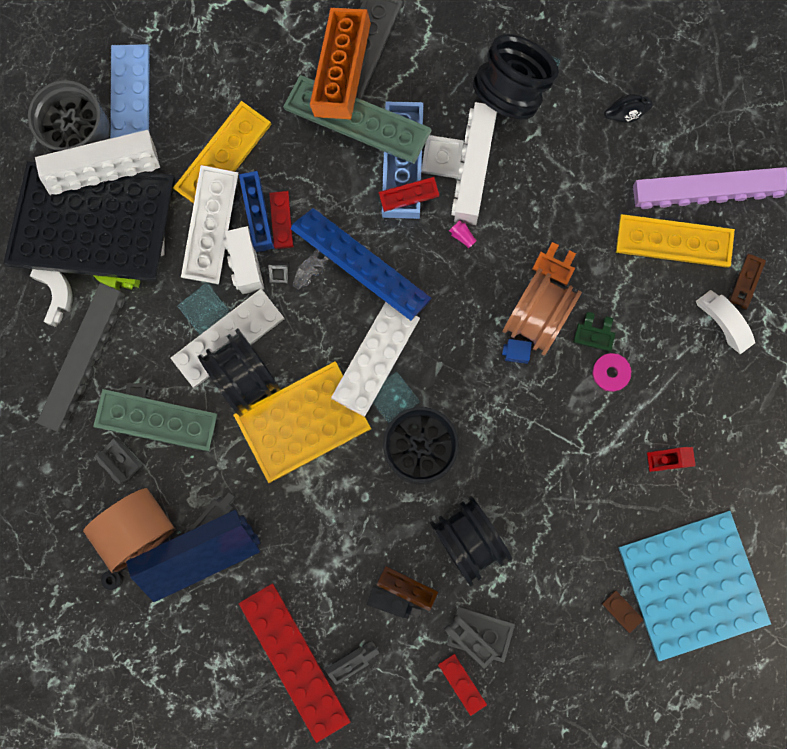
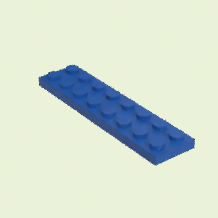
(361, 263)

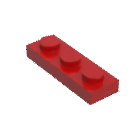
(409, 194)
(281, 220)
(462, 684)

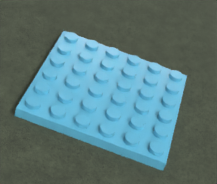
(694, 586)

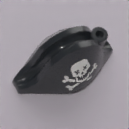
(628, 108)

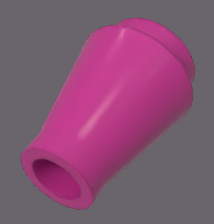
(462, 233)

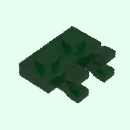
(595, 337)

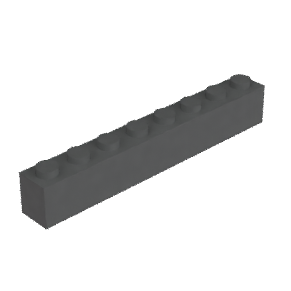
(81, 358)

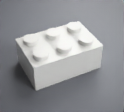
(243, 260)

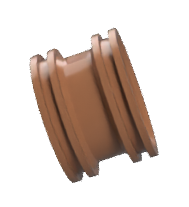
(541, 311)

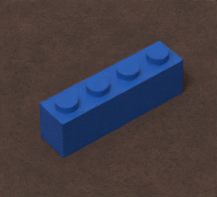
(256, 211)

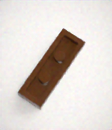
(407, 588)

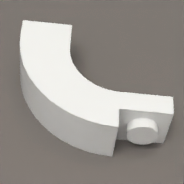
(61, 294)
(729, 319)

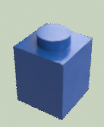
(517, 351)

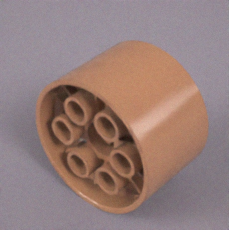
(128, 529)

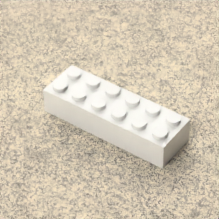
(475, 160)
(97, 162)

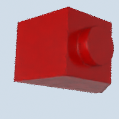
(671, 459)

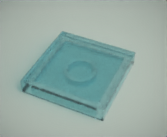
(203, 308)
(394, 397)

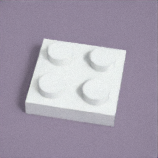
(442, 156)

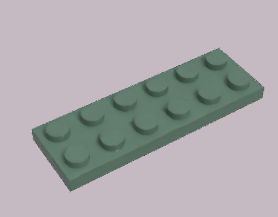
(155, 420)

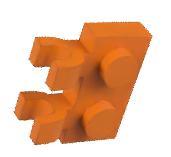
(559, 270)

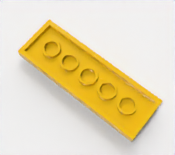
(226, 148)
(675, 241)

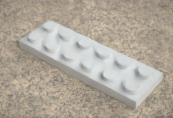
(208, 224)
(252, 317)
(374, 360)

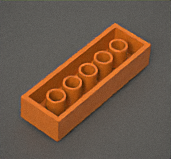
(340, 63)

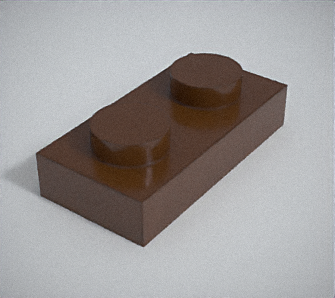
(622, 611)

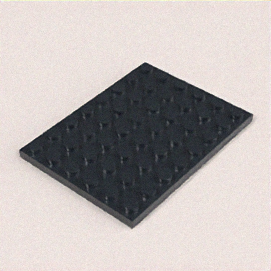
(94, 229)

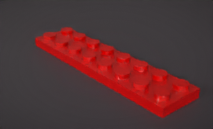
(294, 663)

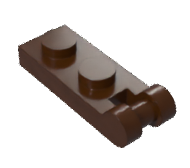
(747, 280)

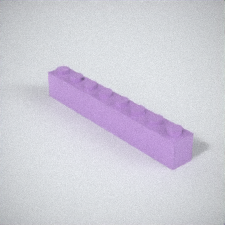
(710, 187)

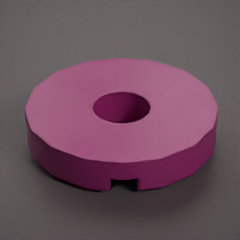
(614, 361)

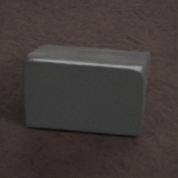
(278, 271)

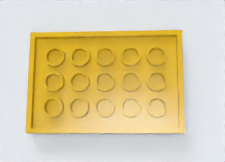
(299, 423)

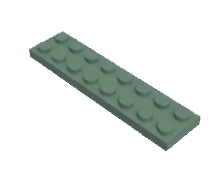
(368, 123)

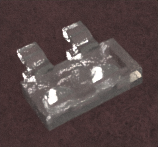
(307, 269)

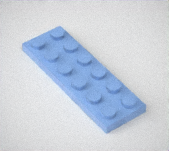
(129, 89)

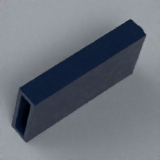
(194, 556)

